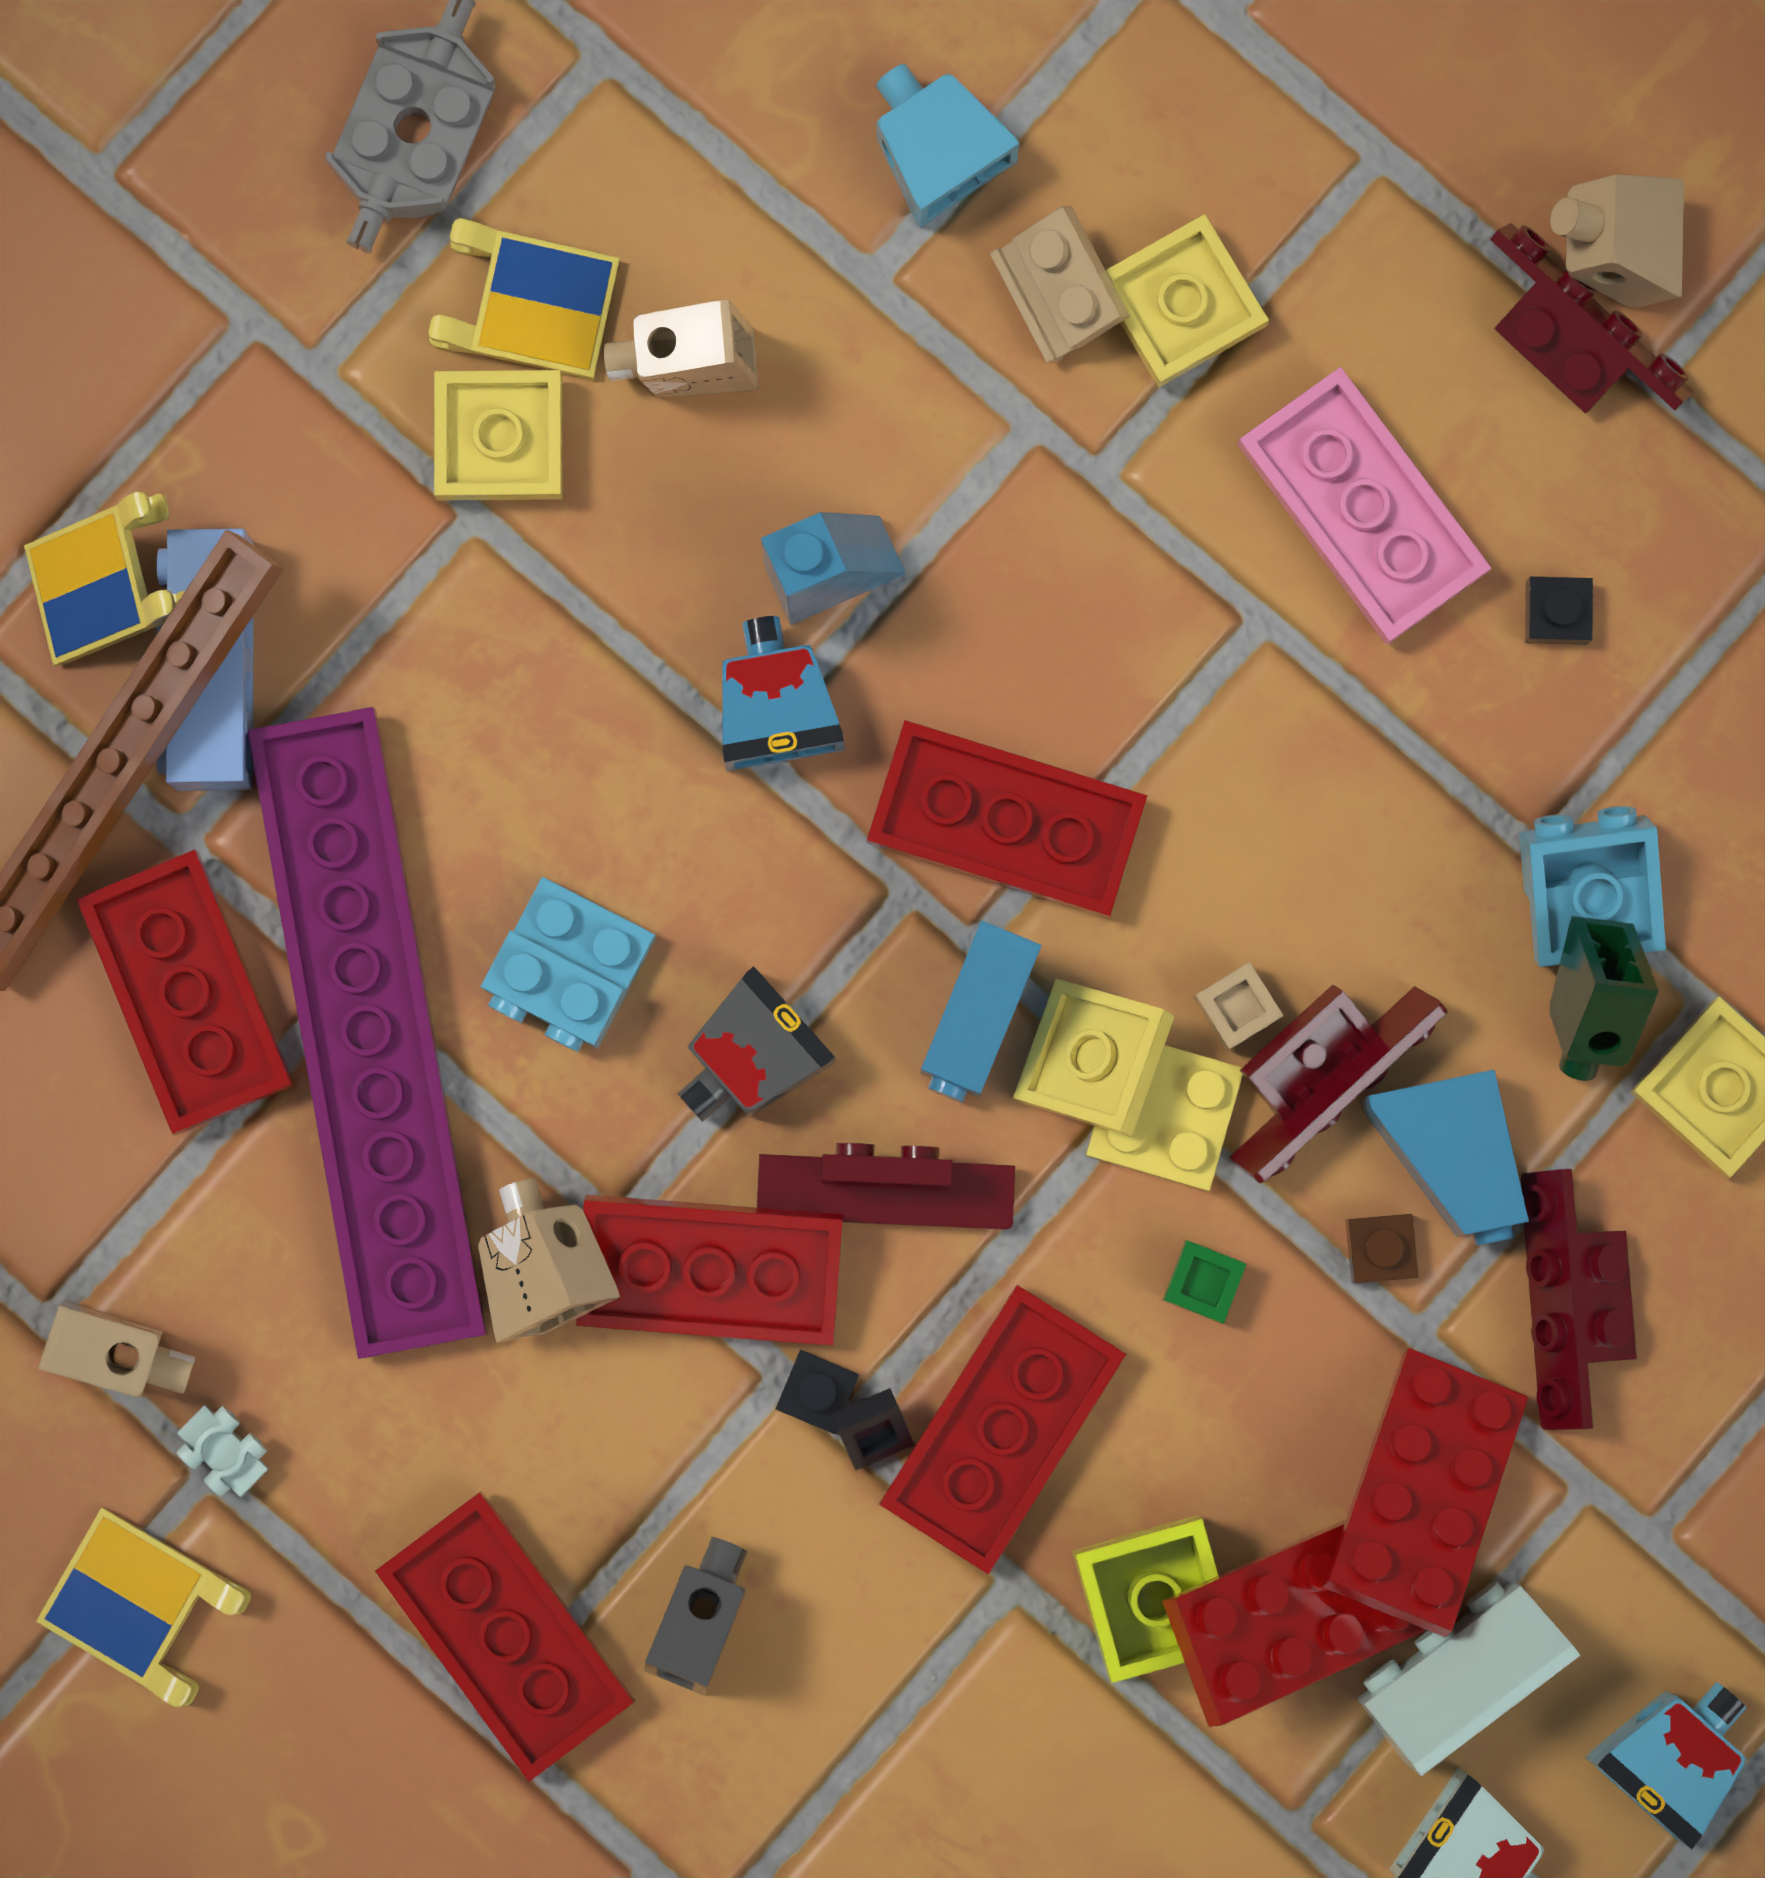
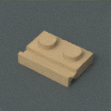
(1059, 284)

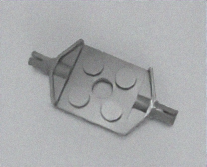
(412, 74)

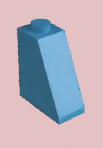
(828, 561)
(979, 1012)
(1456, 1151)

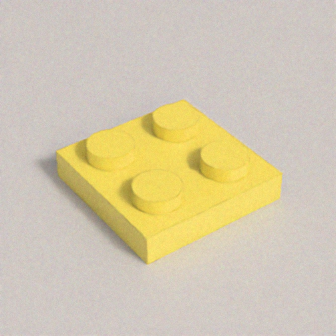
(1184, 301)
(498, 435)
(1094, 1057)
(1712, 1087)
(1179, 1122)

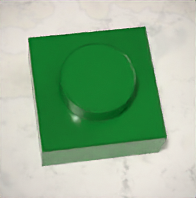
(1204, 1281)

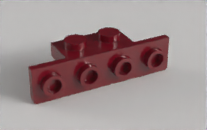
(1573, 335)
(1322, 1067)
(890, 1190)
(1576, 1299)

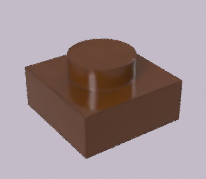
(1381, 1248)

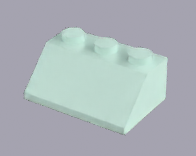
(1467, 1678)

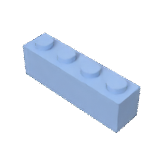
(213, 741)

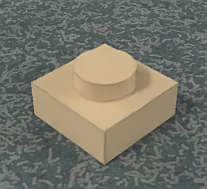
(1238, 1006)

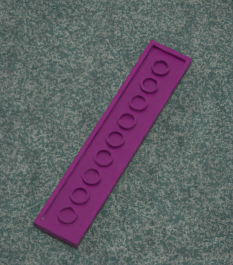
(367, 1033)

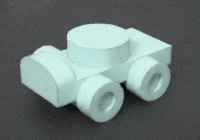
(233, 1459)

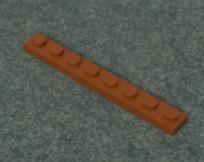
(128, 742)

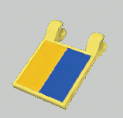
(538, 305)
(93, 580)
(129, 1601)

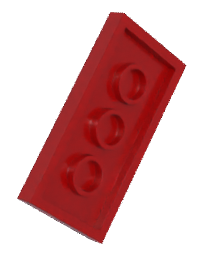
(1006, 819)
(185, 992)
(717, 1269)
(1002, 1429)
(1426, 1492)
(1274, 1629)
(505, 1636)

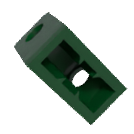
(1600, 996)

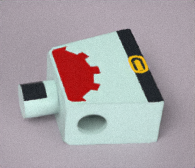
(1467, 1838)

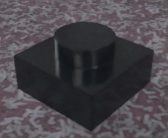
(1559, 610)
(816, 1390)
(872, 1429)

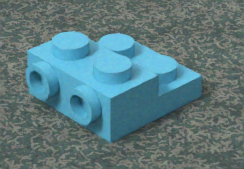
(1592, 872)
(567, 966)

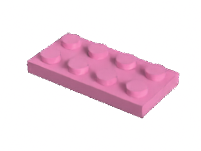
(1363, 506)

